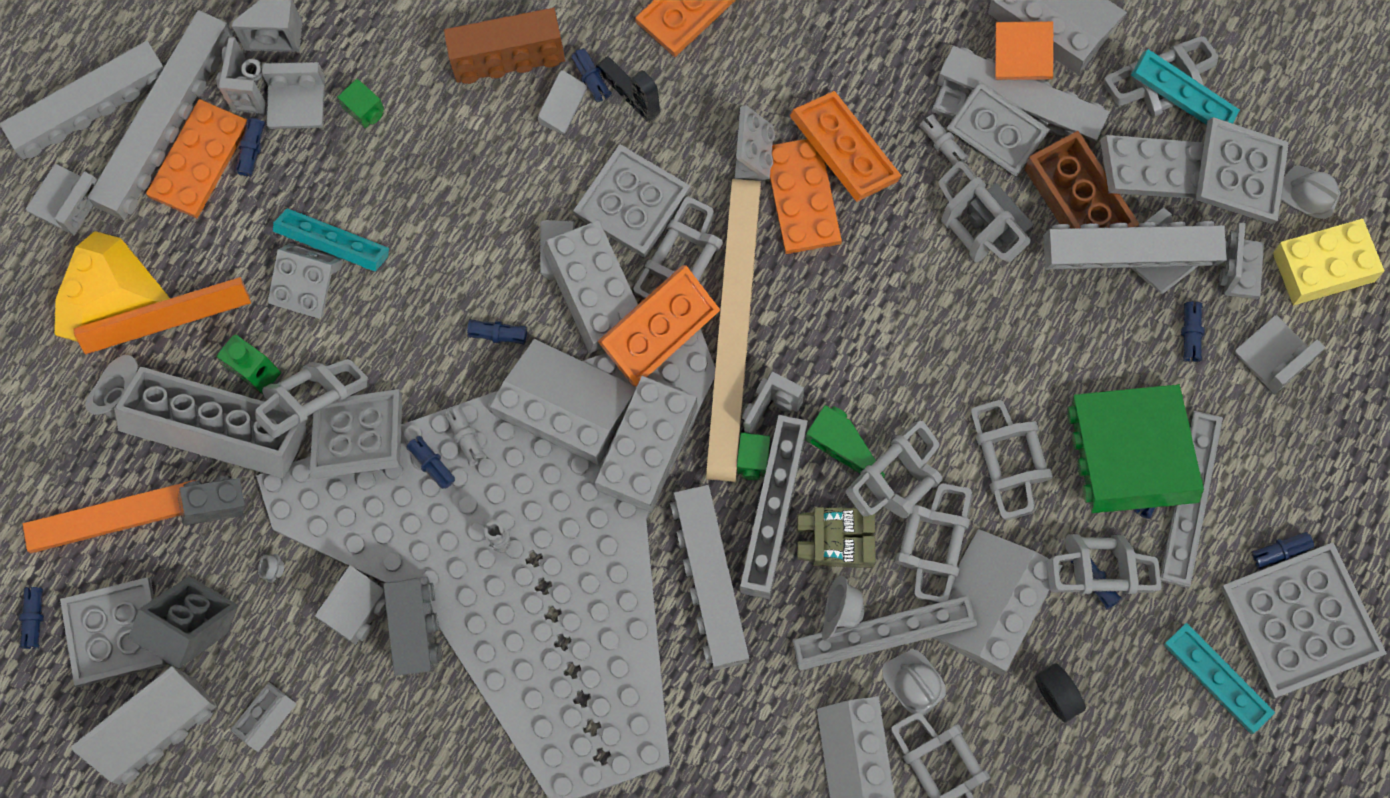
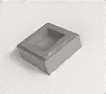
(949, 102)

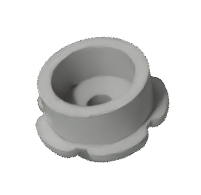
(270, 567)

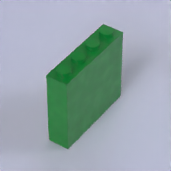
(1135, 449)

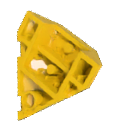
(102, 283)

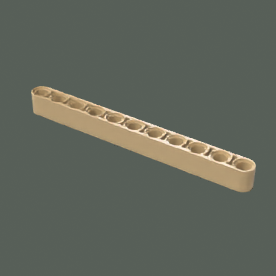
(733, 331)

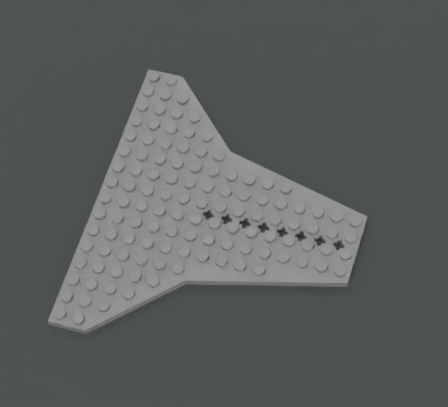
(486, 600)

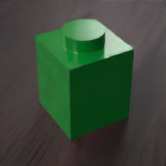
(361, 103)
(753, 456)

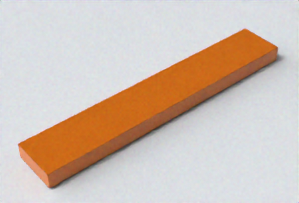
(162, 315)
(102, 519)

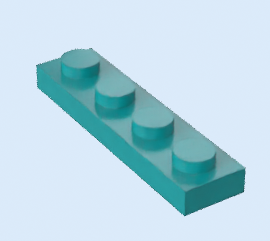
(1182, 89)
(331, 239)
(1219, 679)

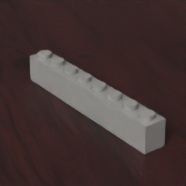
(161, 116)

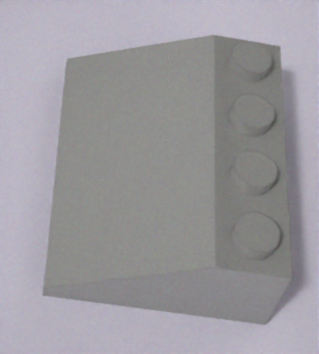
(1078, 25)
(563, 401)
(1005, 592)
(145, 726)

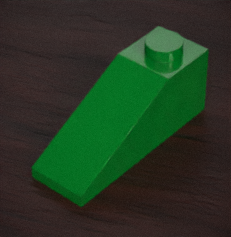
(839, 438)

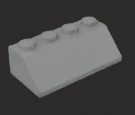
(855, 749)

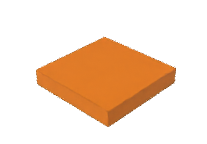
(1024, 50)

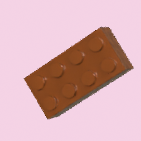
(504, 45)
(1076, 185)

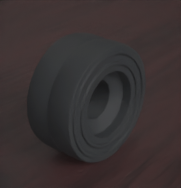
(1060, 692)

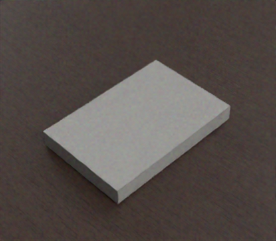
(998, 128)

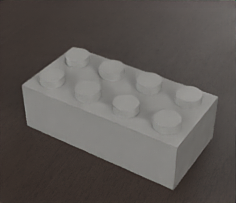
(590, 281)
(646, 444)

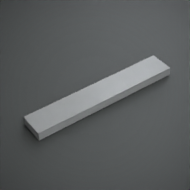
(1188, 518)
(885, 632)

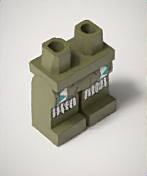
(839, 538)

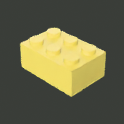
(1328, 261)

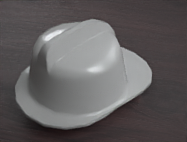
(1310, 192)
(111, 386)
(843, 607)
(914, 681)

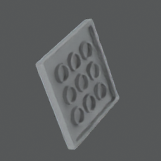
(1303, 620)

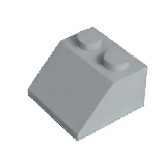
(270, 26)
(352, 606)

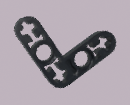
(639, 90)

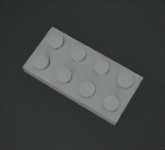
(1151, 166)

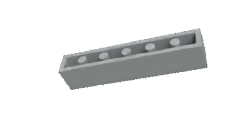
(83, 101)
(1054, 108)
(1134, 246)
(773, 507)
(711, 578)

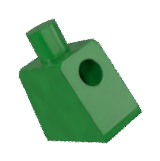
(245, 362)

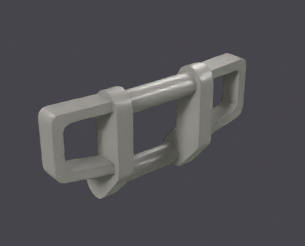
(1178, 54)
(1003, 219)
(676, 228)
(317, 372)
(914, 464)
(999, 484)
(959, 525)
(1079, 552)
(914, 757)

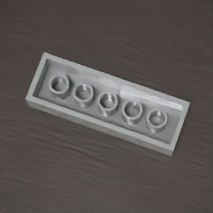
(206, 422)

